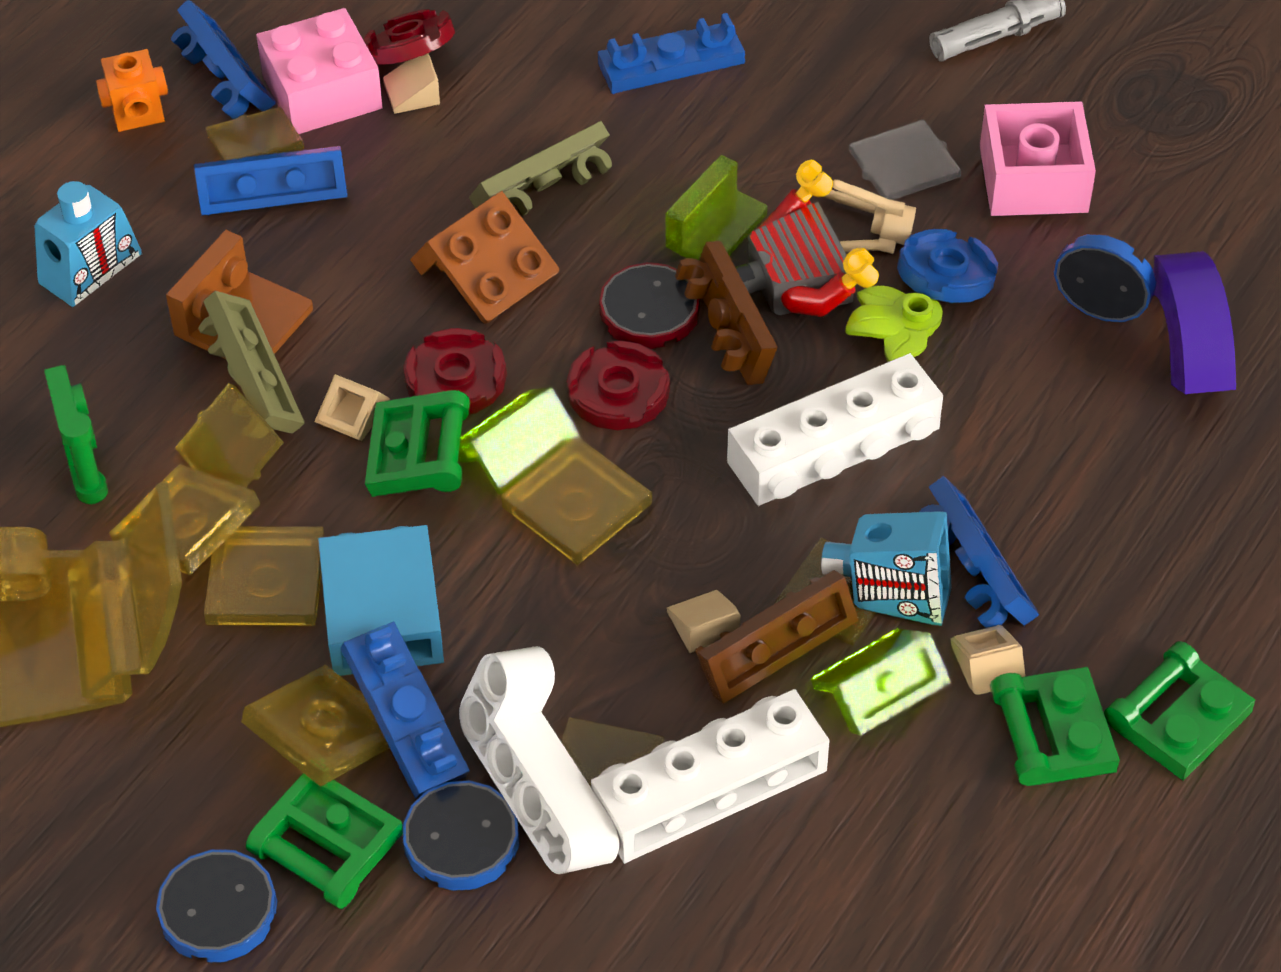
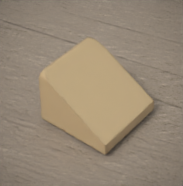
(412, 85)
(349, 407)
(703, 619)
(987, 655)

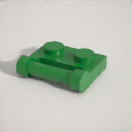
(76, 435)
(401, 440)
(1071, 722)
(1192, 723)
(337, 822)

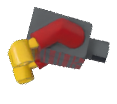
(799, 257)

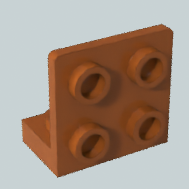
(489, 257)
(226, 270)

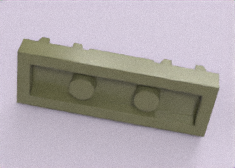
(544, 168)
(250, 359)

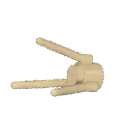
(891, 218)

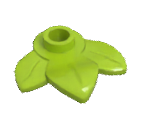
(896, 317)

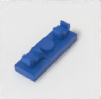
(671, 55)
(223, 60)
(270, 180)
(981, 556)
(404, 709)

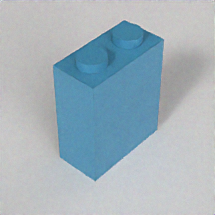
(378, 581)

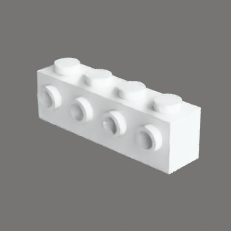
(834, 429)
(712, 773)

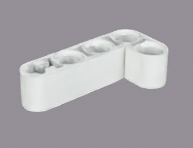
(531, 764)

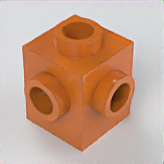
(131, 80)

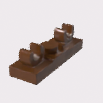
(729, 312)
(777, 636)

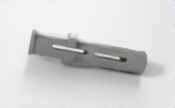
(1014, 18)

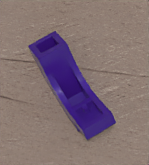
(1196, 322)

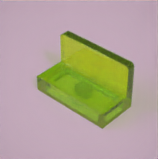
(712, 212)
(518, 437)
(884, 678)

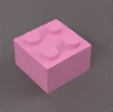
(320, 70)
(1037, 158)

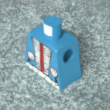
(82, 242)
(897, 564)

